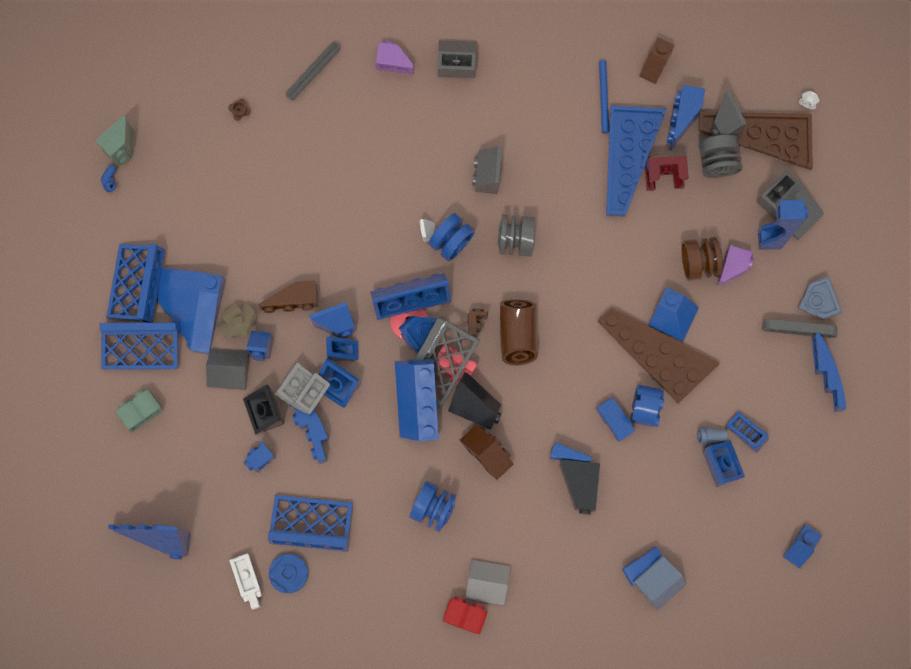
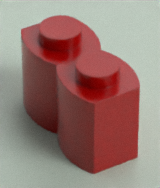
(464, 615)

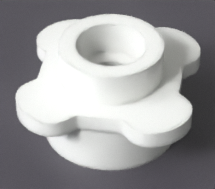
(809, 100)

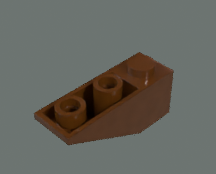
(297, 295)

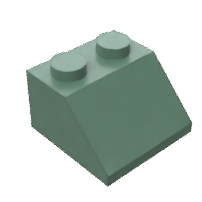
(117, 141)

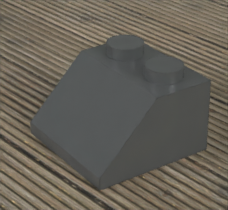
(487, 170)

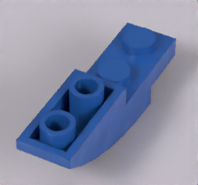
(315, 433)

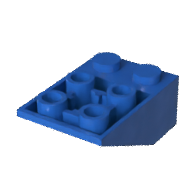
(686, 110)

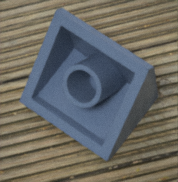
(660, 582)

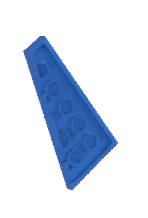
(630, 142)

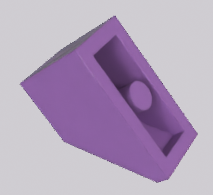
(393, 59)
(735, 264)

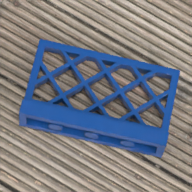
(148, 283)
(139, 329)
(305, 539)

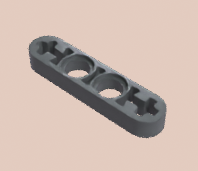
(799, 328)

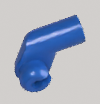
(107, 179)

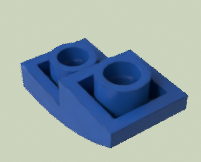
(615, 419)
(639, 565)

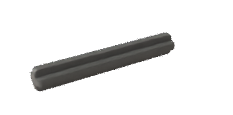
(313, 70)

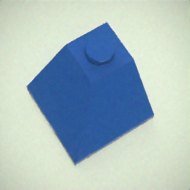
(673, 315)
(335, 321)

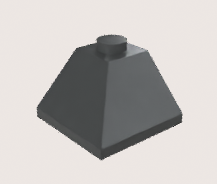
(728, 118)

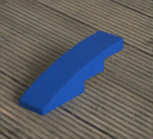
(825, 365)

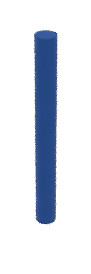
(604, 96)

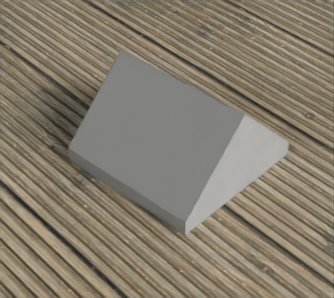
(487, 582)

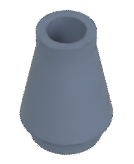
(711, 435)

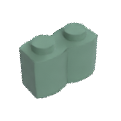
(139, 410)

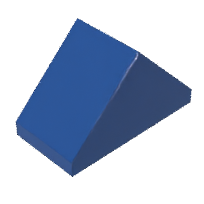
(341, 349)

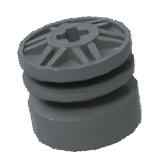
(720, 156)
(516, 235)

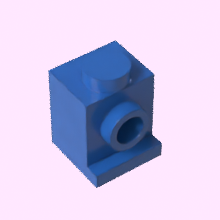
(258, 457)

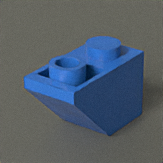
(259, 345)

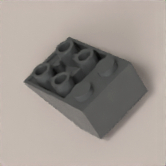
(789, 188)

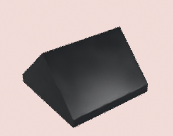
(263, 410)

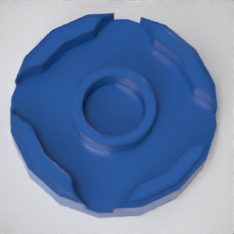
(288, 573)

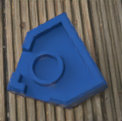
(416, 331)

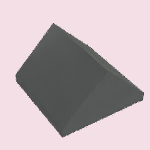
(227, 369)

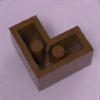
(487, 451)

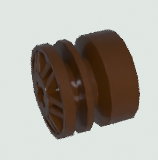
(705, 258)

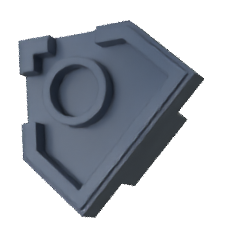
(821, 299)

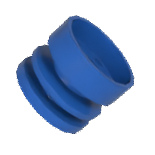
(433, 506)

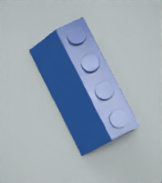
(411, 296)
(416, 399)

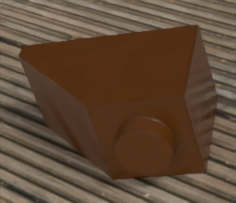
(657, 60)

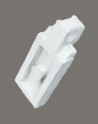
(246, 580)

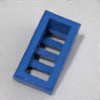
(749, 441)
(565, 453)

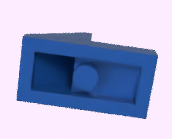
(802, 546)

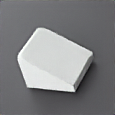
(427, 229)

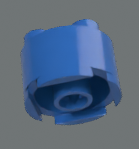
(647, 405)

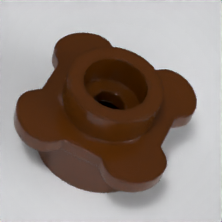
(234, 109)

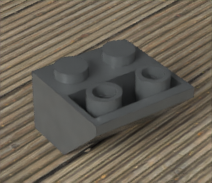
(456, 59)

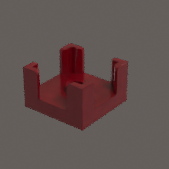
(673, 166)

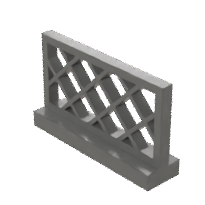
(429, 348)

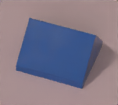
(342, 383)
(723, 463)

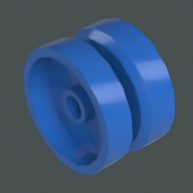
(451, 237)

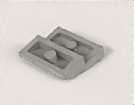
(302, 389)

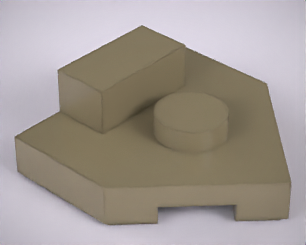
(237, 321)

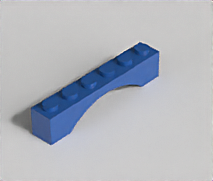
(789, 218)

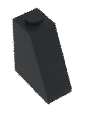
(475, 403)
(582, 484)

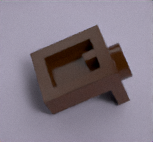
(473, 325)

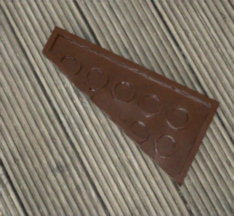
(773, 134)
(663, 358)

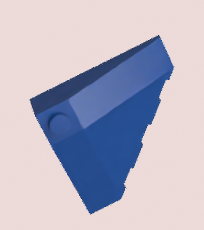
(194, 303)
(165, 539)

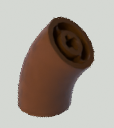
(518, 331)

